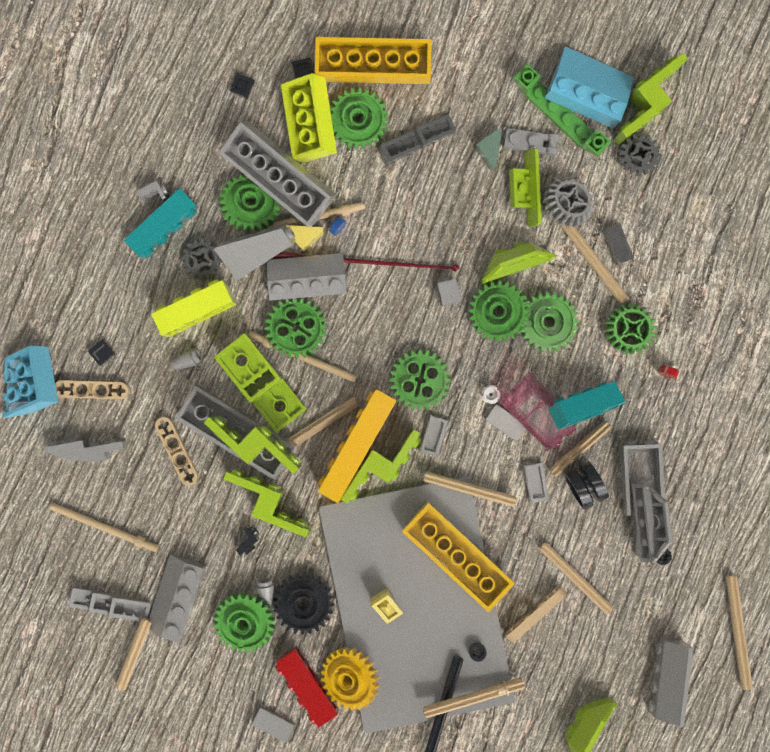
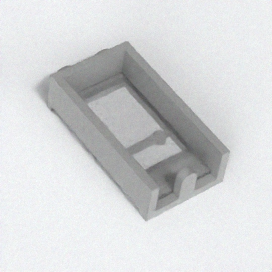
(641, 465)

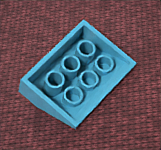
(590, 88)

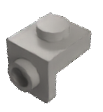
(149, 190)

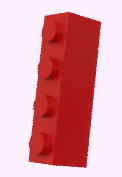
(306, 686)

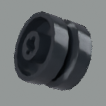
(586, 485)

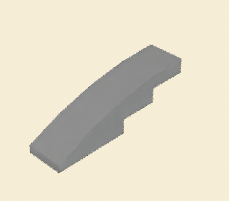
(109, 604)

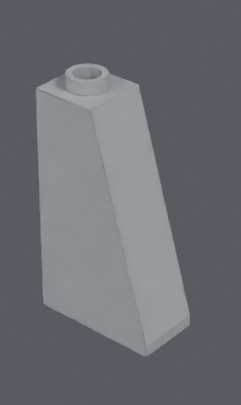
(252, 250)

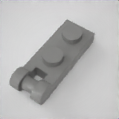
(525, 140)

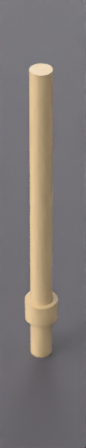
(343, 210)
(309, 359)
(138, 541)

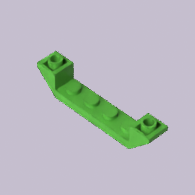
(562, 117)

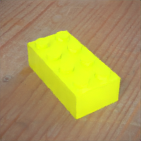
(308, 118)
(193, 309)

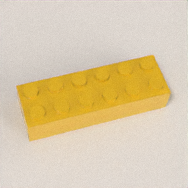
(373, 60)
(357, 445)
(458, 556)

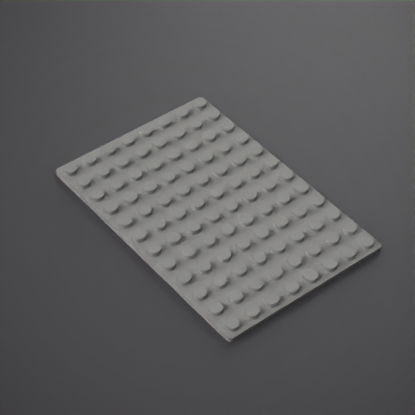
(438, 615)

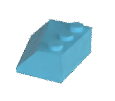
(28, 381)

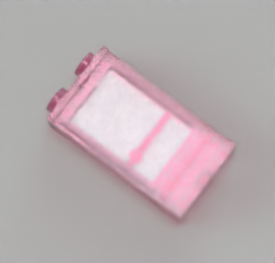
(529, 405)

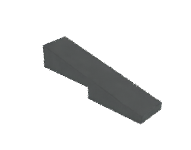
(416, 140)

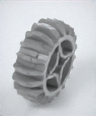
(563, 203)

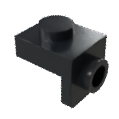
(248, 545)

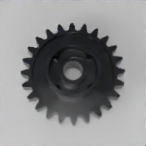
(297, 616)

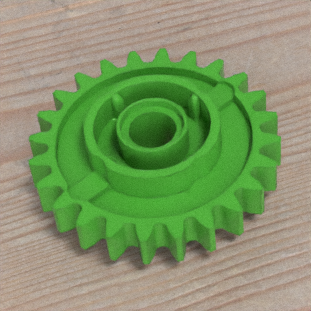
(358, 104)
(235, 208)
(562, 319)
(509, 321)
(234, 631)

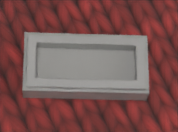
(505, 422)
(433, 435)
(536, 482)
(273, 724)

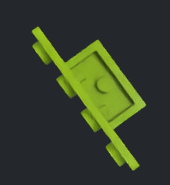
(526, 188)

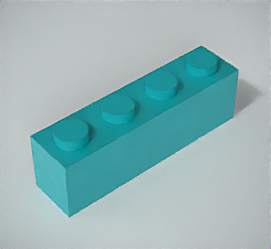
(161, 224)
(586, 405)

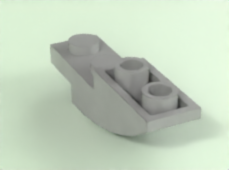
(80, 451)

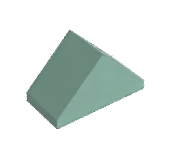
(489, 148)

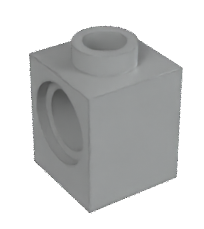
(448, 291)

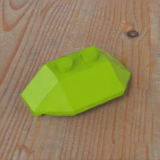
(515, 260)
(589, 724)

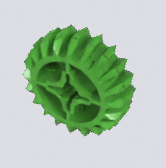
(635, 335)

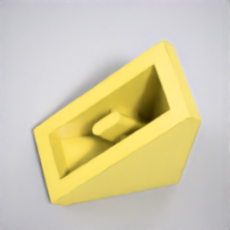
(306, 236)
(385, 606)

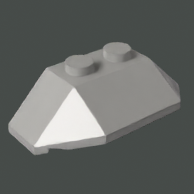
(651, 522)

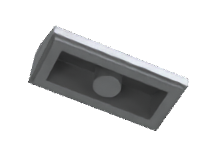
(617, 244)

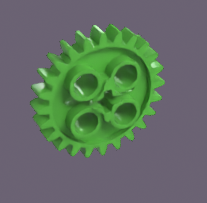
(287, 343)
(437, 384)

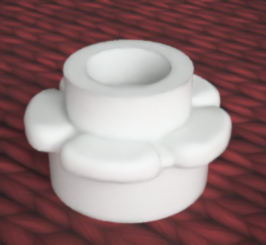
(491, 399)

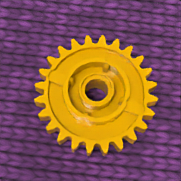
(350, 693)

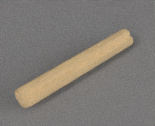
(580, 448)
(133, 654)

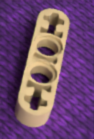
(92, 389)
(174, 452)
(535, 614)

